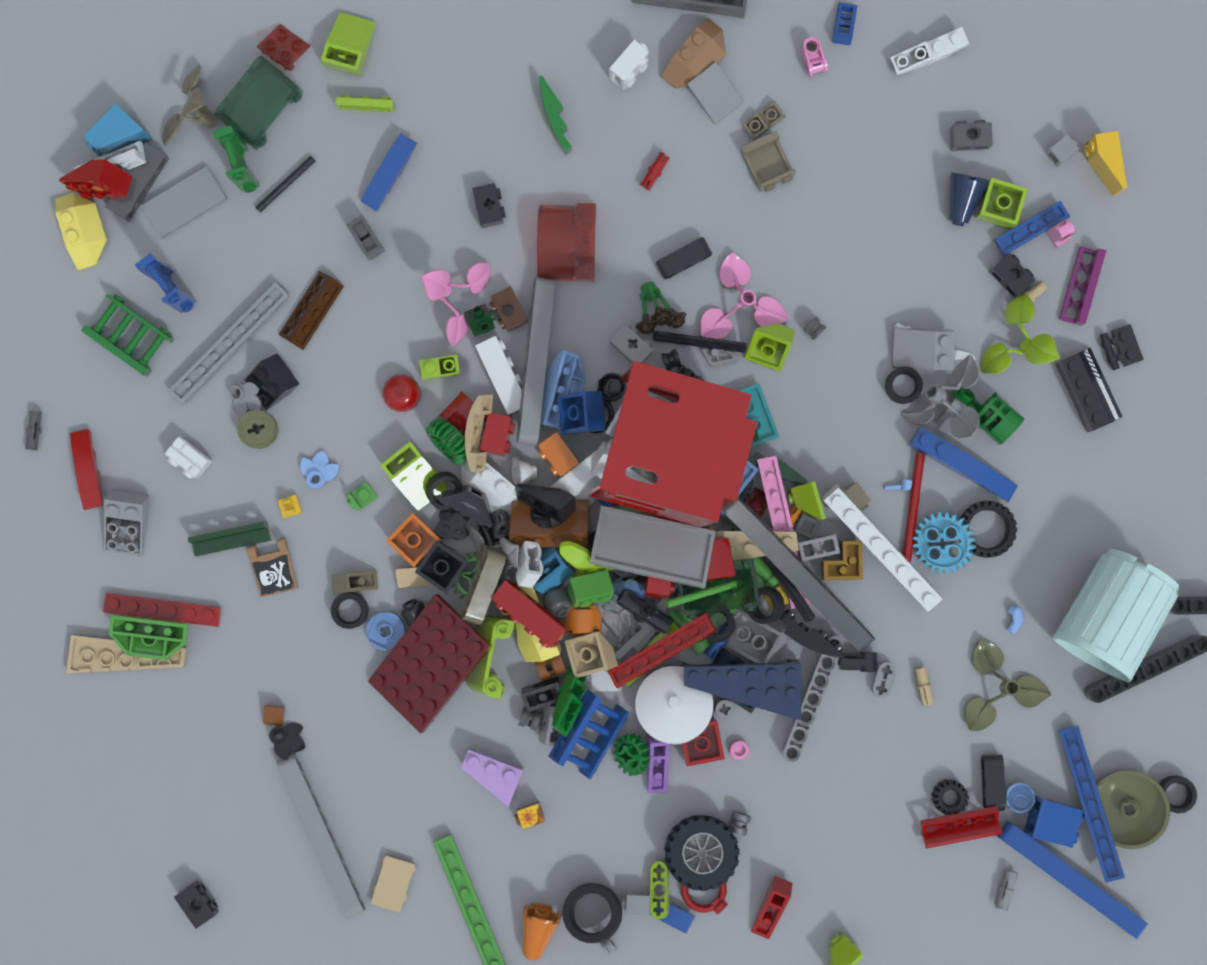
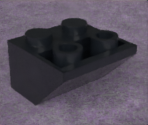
(273, 380)

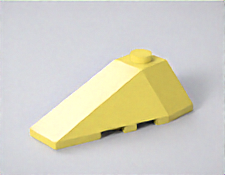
(529, 645)

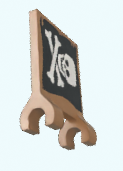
(273, 570)

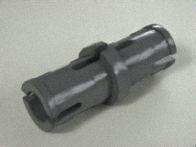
(33, 430)

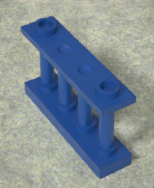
(161, 273)
(563, 747)

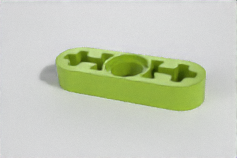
(664, 875)

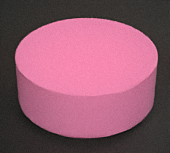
(739, 749)

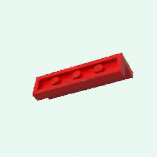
(960, 827)

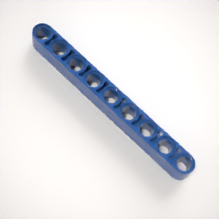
(1072, 880)

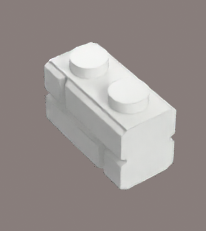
(188, 458)

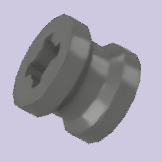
(814, 328)

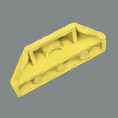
(81, 229)

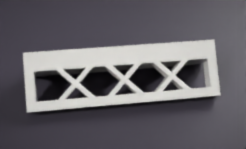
(126, 157)

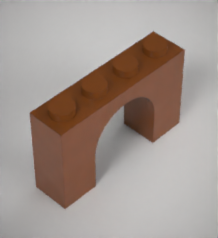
(573, 529)

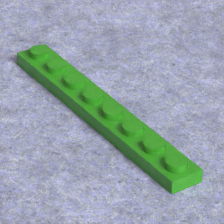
(468, 901)

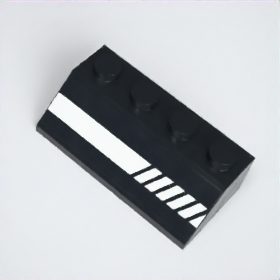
(1088, 390)

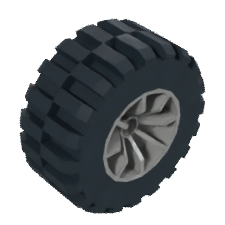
(701, 852)

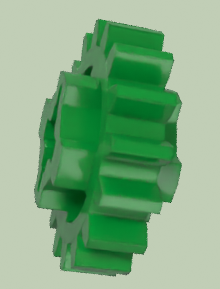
(631, 754)

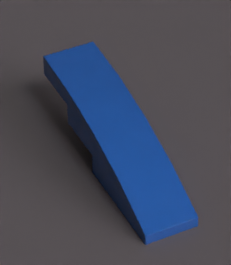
(388, 172)

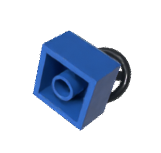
(584, 412)

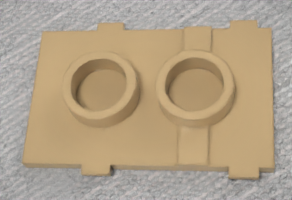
(393, 883)

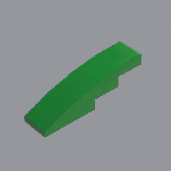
(553, 109)
(568, 702)

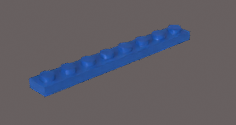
(1092, 804)

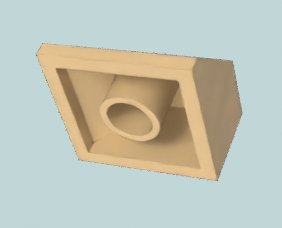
(590, 654)

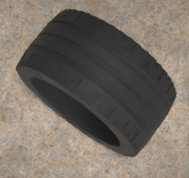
(569, 919)

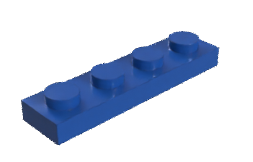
(1031, 228)

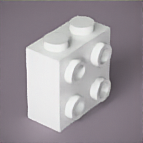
(629, 65)

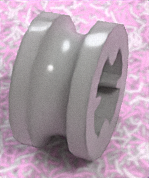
(608, 946)

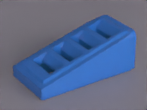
(841, 35)

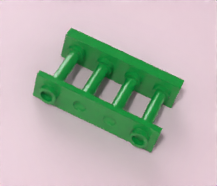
(235, 149)
(110, 342)

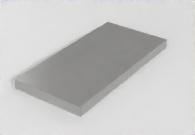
(652, 547)

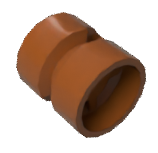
(558, 668)

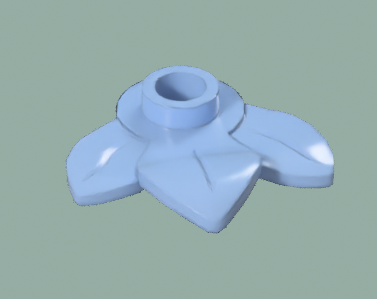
(320, 467)

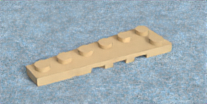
(744, 548)
(104, 655)

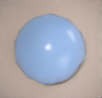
(1020, 798)

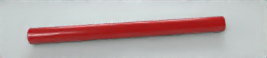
(913, 505)

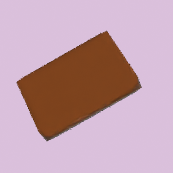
(273, 715)

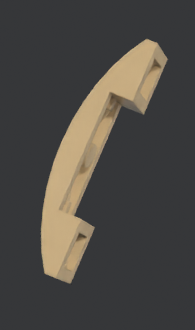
(473, 433)

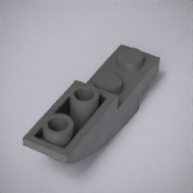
(640, 637)

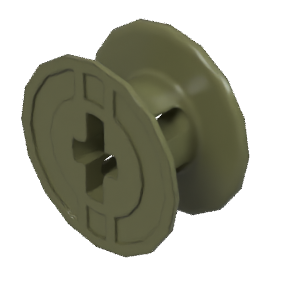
(249, 422)

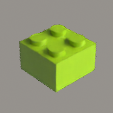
(1001, 203)

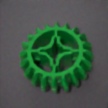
(447, 440)

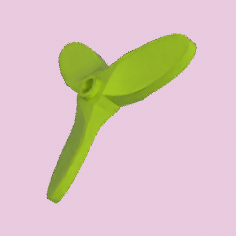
(579, 558)

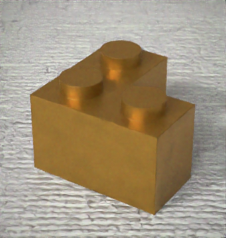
(850, 564)

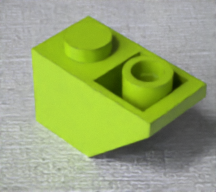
(439, 367)

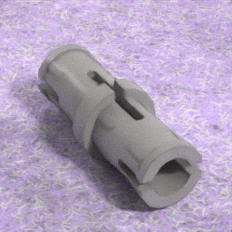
(1006, 890)

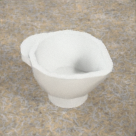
(522, 471)

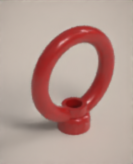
(716, 905)

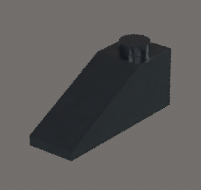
(547, 500)

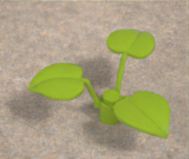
(1037, 351)

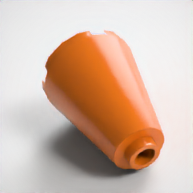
(538, 928)

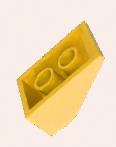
(1106, 159)

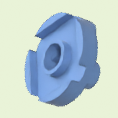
(631, 585)
(374, 631)

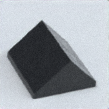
(442, 566)

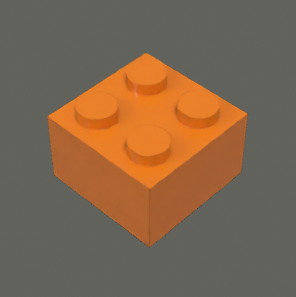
(558, 455)
(413, 539)

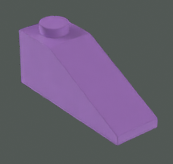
(658, 769)

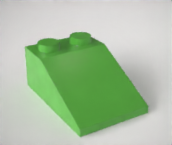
(590, 589)

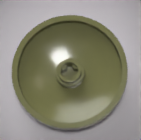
(1134, 808)

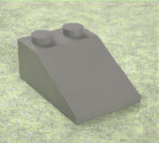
(923, 348)
(756, 640)

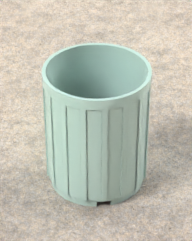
(1117, 614)

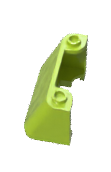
(480, 678)

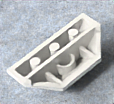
(495, 486)

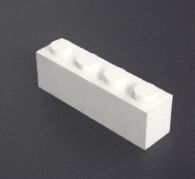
(501, 374)

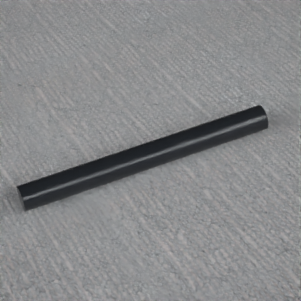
(285, 184)

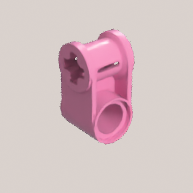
(814, 60)

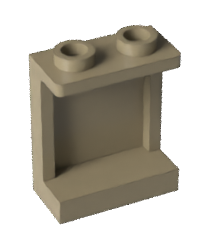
(767, 162)

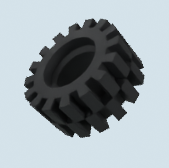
(938, 794)

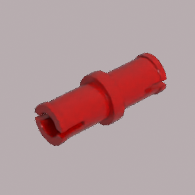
(654, 171)

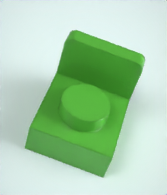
(361, 496)

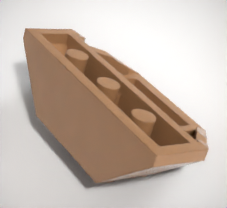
(696, 54)

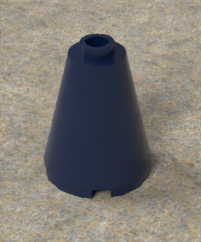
(964, 197)

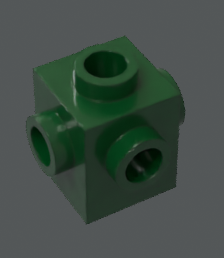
(480, 319)

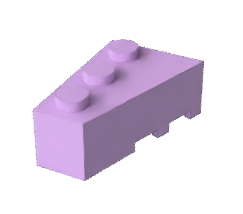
(493, 773)

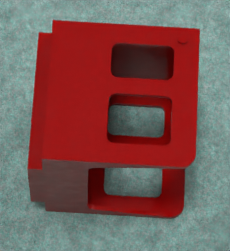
(690, 444)

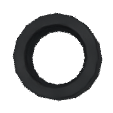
(917, 380)
(434, 481)
(778, 606)
(335, 608)
(728, 631)
(1191, 790)

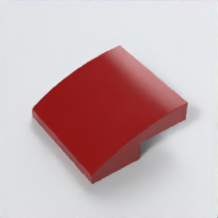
(721, 560)

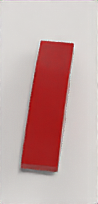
(86, 469)

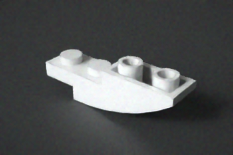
(930, 52)

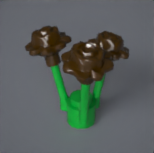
(661, 316)

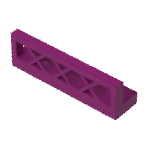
(1089, 287)

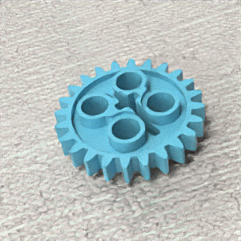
(941, 525)

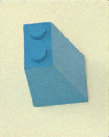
(114, 132)

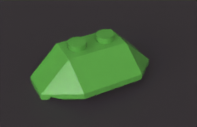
(148, 636)

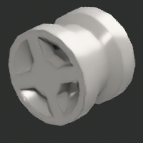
(722, 706)

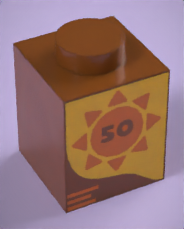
(529, 815)

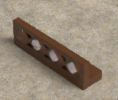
(312, 311)

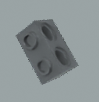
(365, 237)

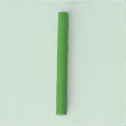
(700, 594)

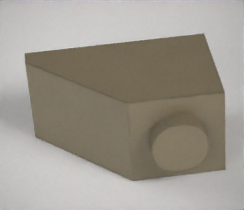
(857, 495)
(354, 581)

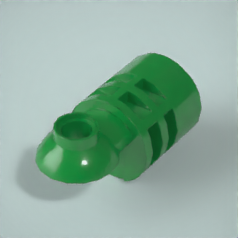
(992, 408)

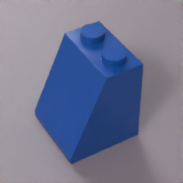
(1054, 822)

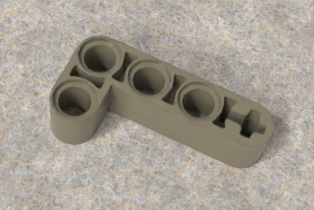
(483, 584)

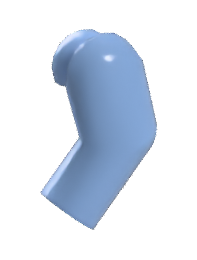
(1017, 616)

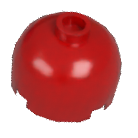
(401, 393)

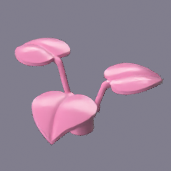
(735, 273)
(438, 286)

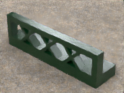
(230, 538)

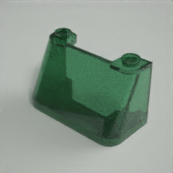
(257, 101)
(743, 596)

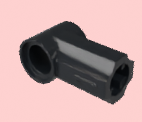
(859, 661)

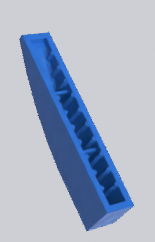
(962, 464)

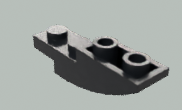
(814, 640)

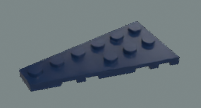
(760, 685)

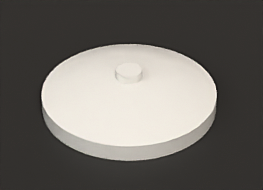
(670, 709)

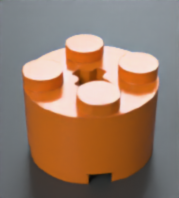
(583, 621)

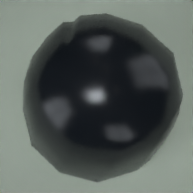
(611, 387)

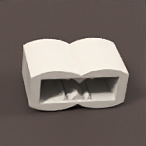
(529, 564)

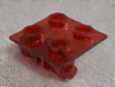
(283, 47)

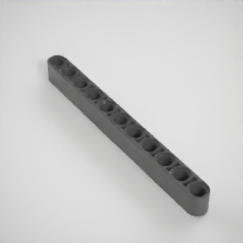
(798, 574)

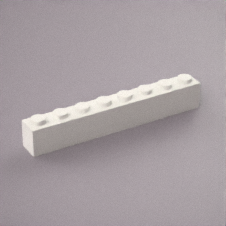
(882, 547)

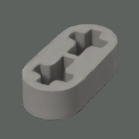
(879, 678)

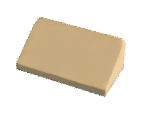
(408, 578)

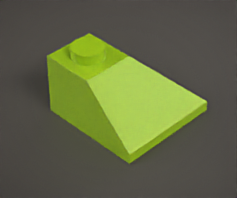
(770, 345)
(807, 500)
(843, 951)

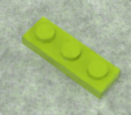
(365, 103)

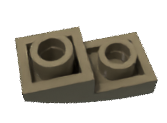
(764, 120)

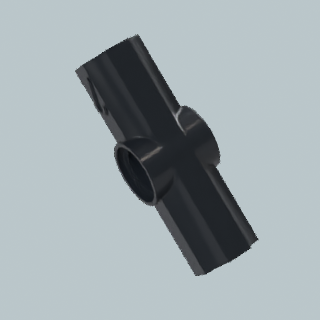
(637, 606)

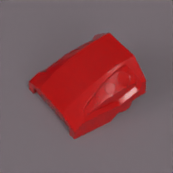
(458, 412)

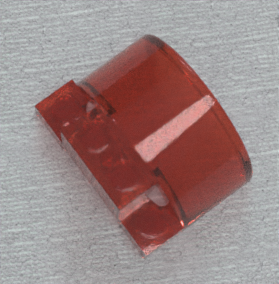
(564, 239)

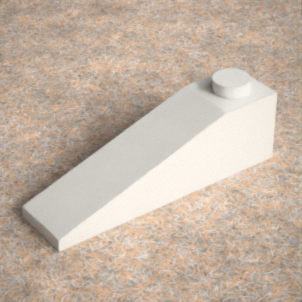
(580, 480)

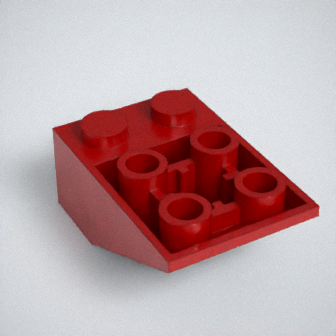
(98, 179)

